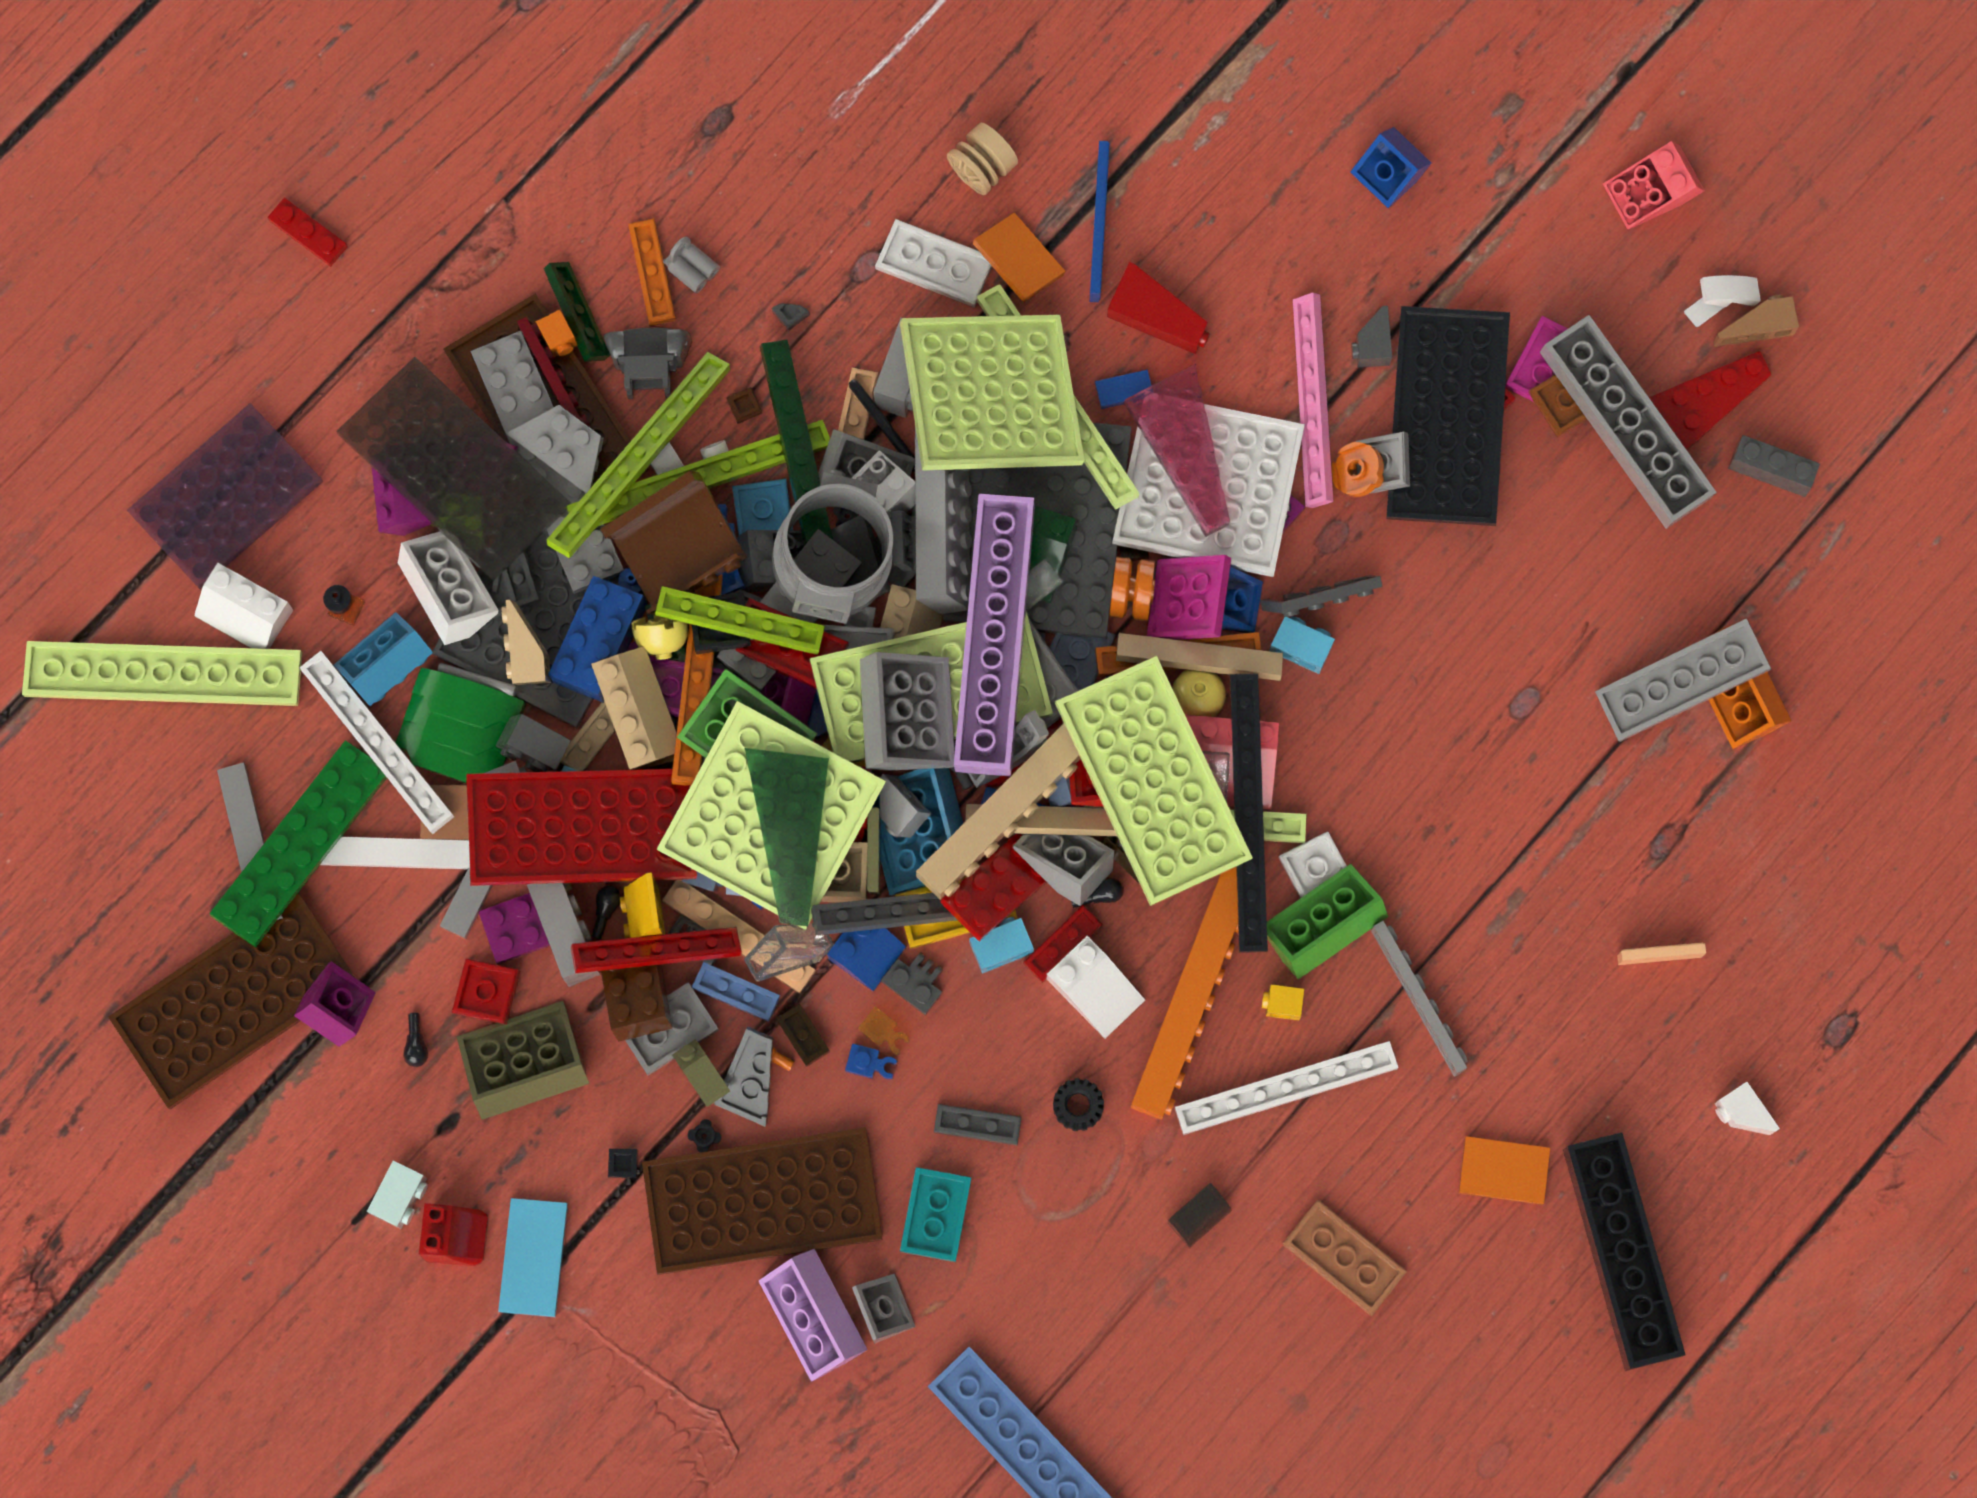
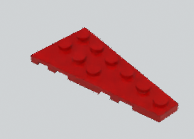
(1702, 402)

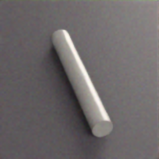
(493, 683)

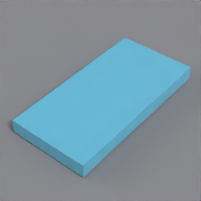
(533, 1257)

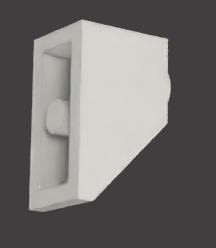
(1745, 1111)

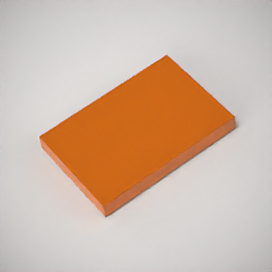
(1019, 257)
(1504, 1170)

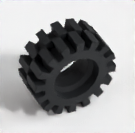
(1071, 1088)

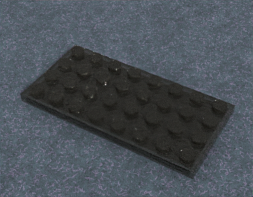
(453, 468)

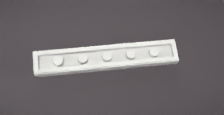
(399, 853)

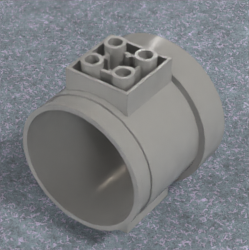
(822, 600)

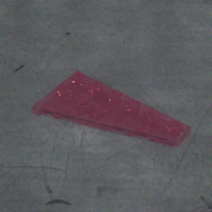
(1180, 436)

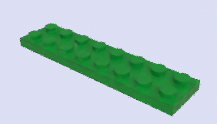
(299, 844)

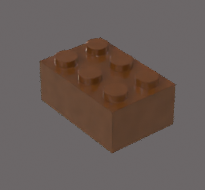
(636, 1001)

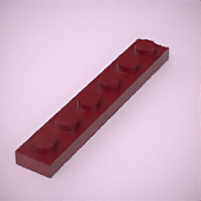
(554, 377)

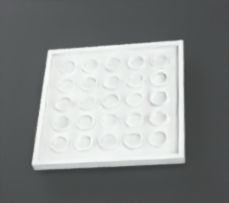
(1257, 475)

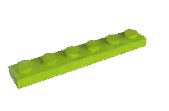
(739, 620)

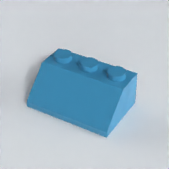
(383, 659)

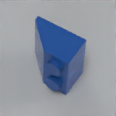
(1390, 166)
(1241, 602)
(866, 954)

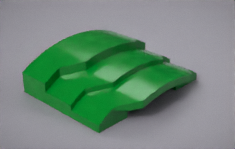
(455, 725)

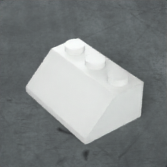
(242, 608)

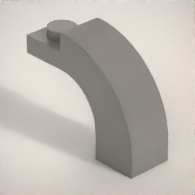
(1029, 737)

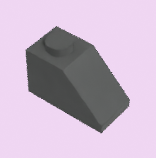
(1374, 341)

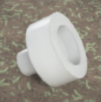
(714, 449)

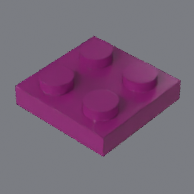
(513, 928)

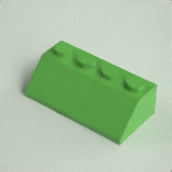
(1325, 921)

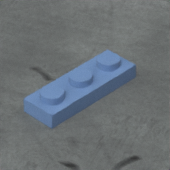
(736, 992)

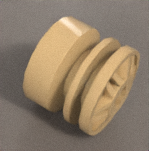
(982, 158)

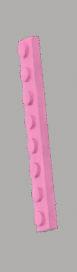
(1313, 400)

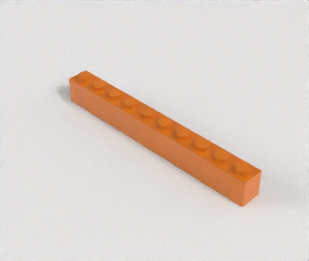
(1190, 1001)

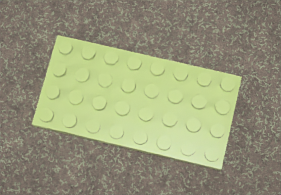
(840, 693)
(1153, 780)

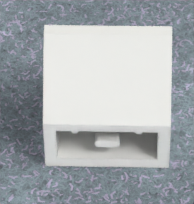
(894, 488)

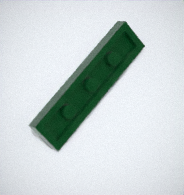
(576, 311)

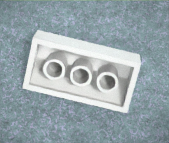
(446, 586)

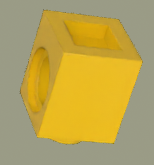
(1283, 1002)

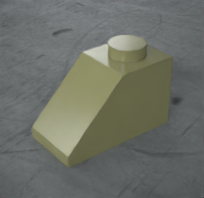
(701, 1073)

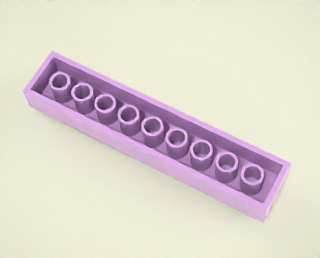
(994, 635)

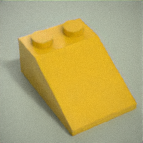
(643, 908)

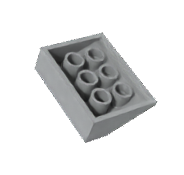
(906, 711)

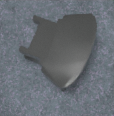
(648, 356)

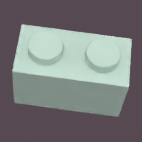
(397, 1195)

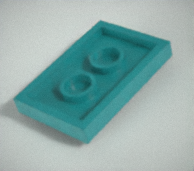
(935, 1214)

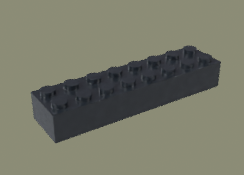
(1623, 1251)

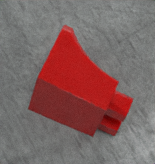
(453, 1235)

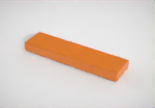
(652, 272)

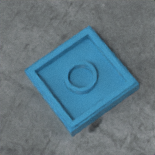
(761, 505)

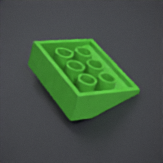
(716, 707)

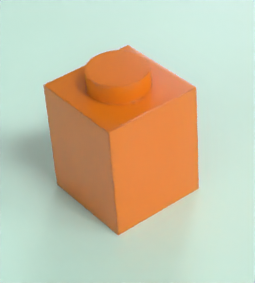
(557, 334)

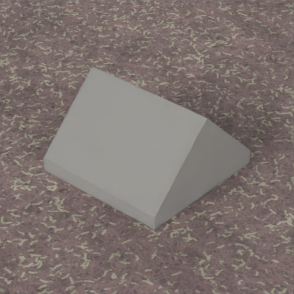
(883, 1307)

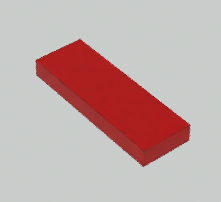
(1062, 942)

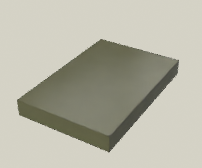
(873, 852)

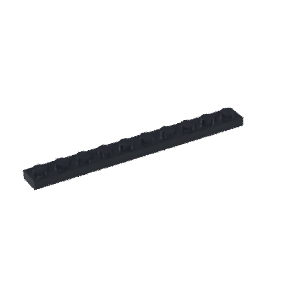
(1249, 811)

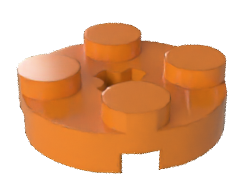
(1370, 475)

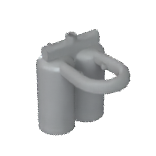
(691, 265)

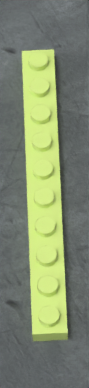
(1096, 452)

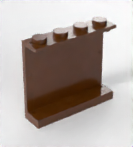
(676, 539)

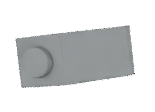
(900, 808)

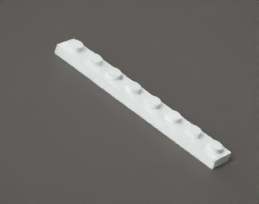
(377, 742)
(1286, 1088)

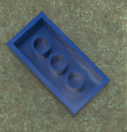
(596, 633)

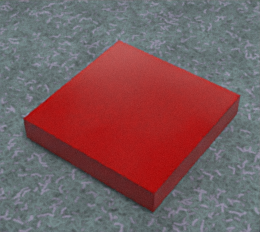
(486, 991)

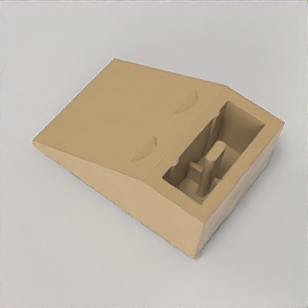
(528, 657)

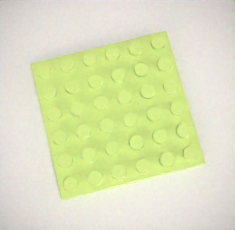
(991, 392)
(719, 819)

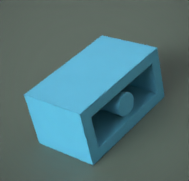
(1302, 644)
(1002, 945)

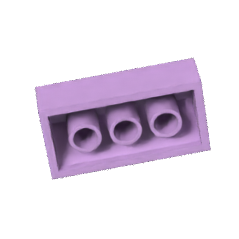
(812, 1314)

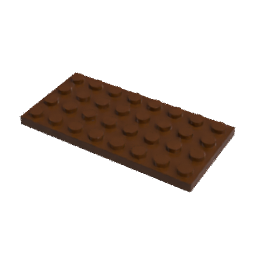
(578, 381)
(225, 1004)
(761, 1201)

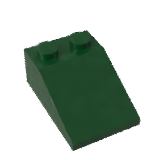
(1051, 540)

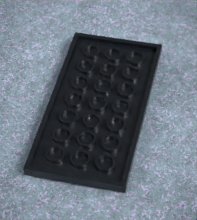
(1453, 414)

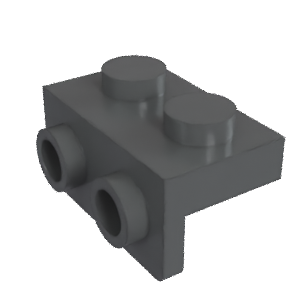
(904, 540)

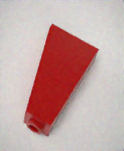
(1155, 311)

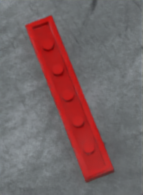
(655, 950)

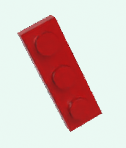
(307, 232)

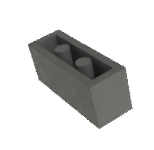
(1774, 466)

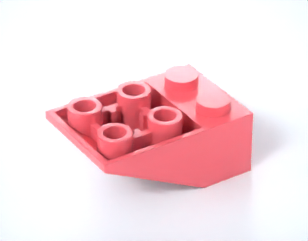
(1654, 185)

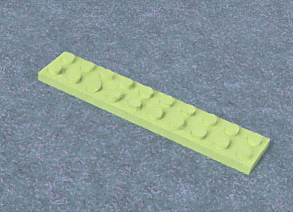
(162, 673)

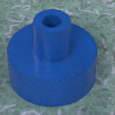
(628, 581)

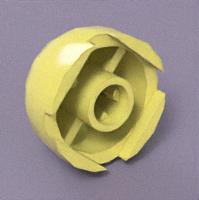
(660, 635)
(1200, 693)

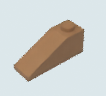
(1767, 321)

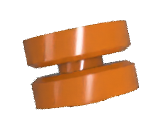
(1131, 588)

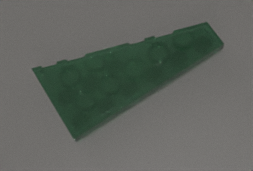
(789, 809)

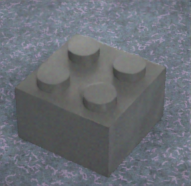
(532, 743)

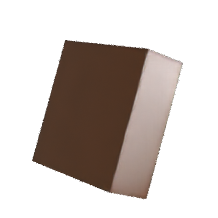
(744, 405)

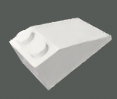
(1095, 987)

